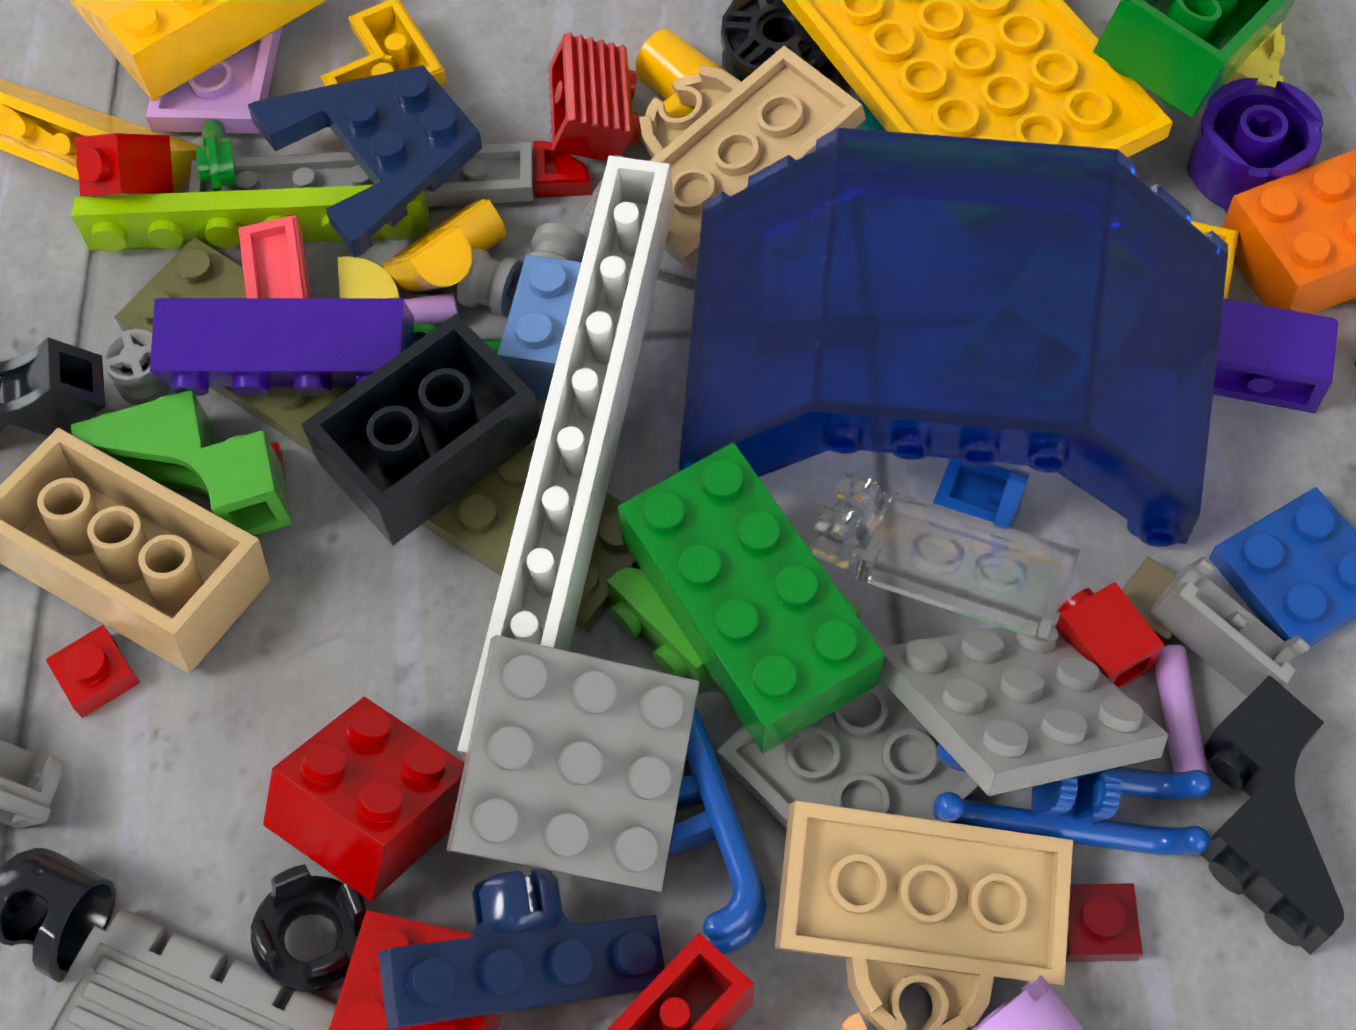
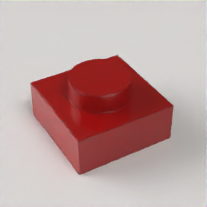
(92, 671)

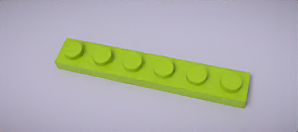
(214, 216)

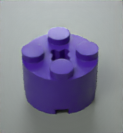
(1253, 138)

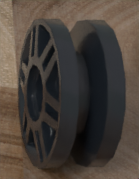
(760, 28)

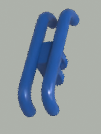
(1079, 805)
(746, 910)

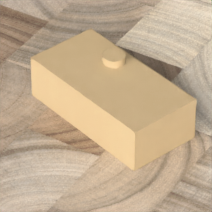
(127, 550)

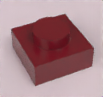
(1103, 923)

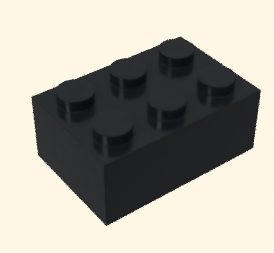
(424, 428)

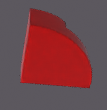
(558, 173)

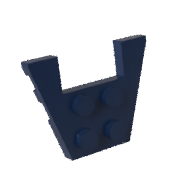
(394, 127)

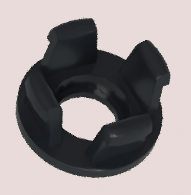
(297, 895)

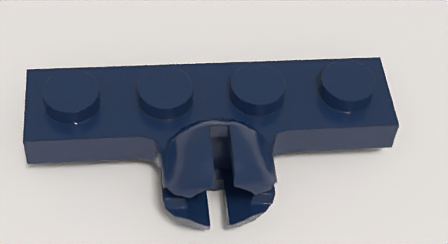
(518, 958)

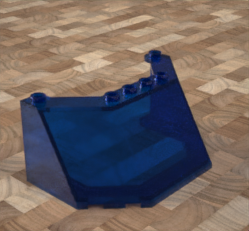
(963, 313)

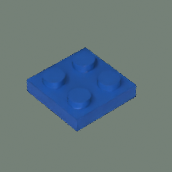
(1295, 568)

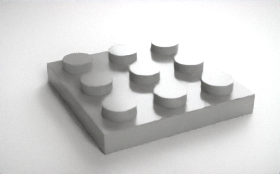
(1019, 707)
(855, 758)
(574, 765)

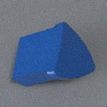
(983, 491)

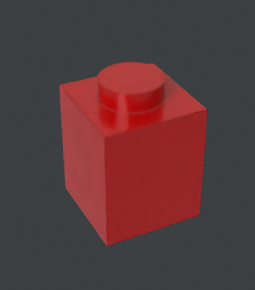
(124, 164)
(1110, 633)

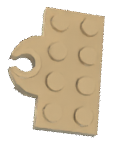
(738, 133)
(923, 908)

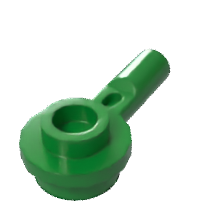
(215, 156)

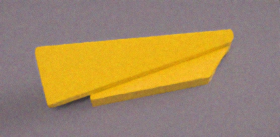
(45, 130)

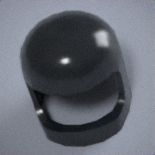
(52, 906)

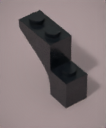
(51, 388)
(1267, 841)

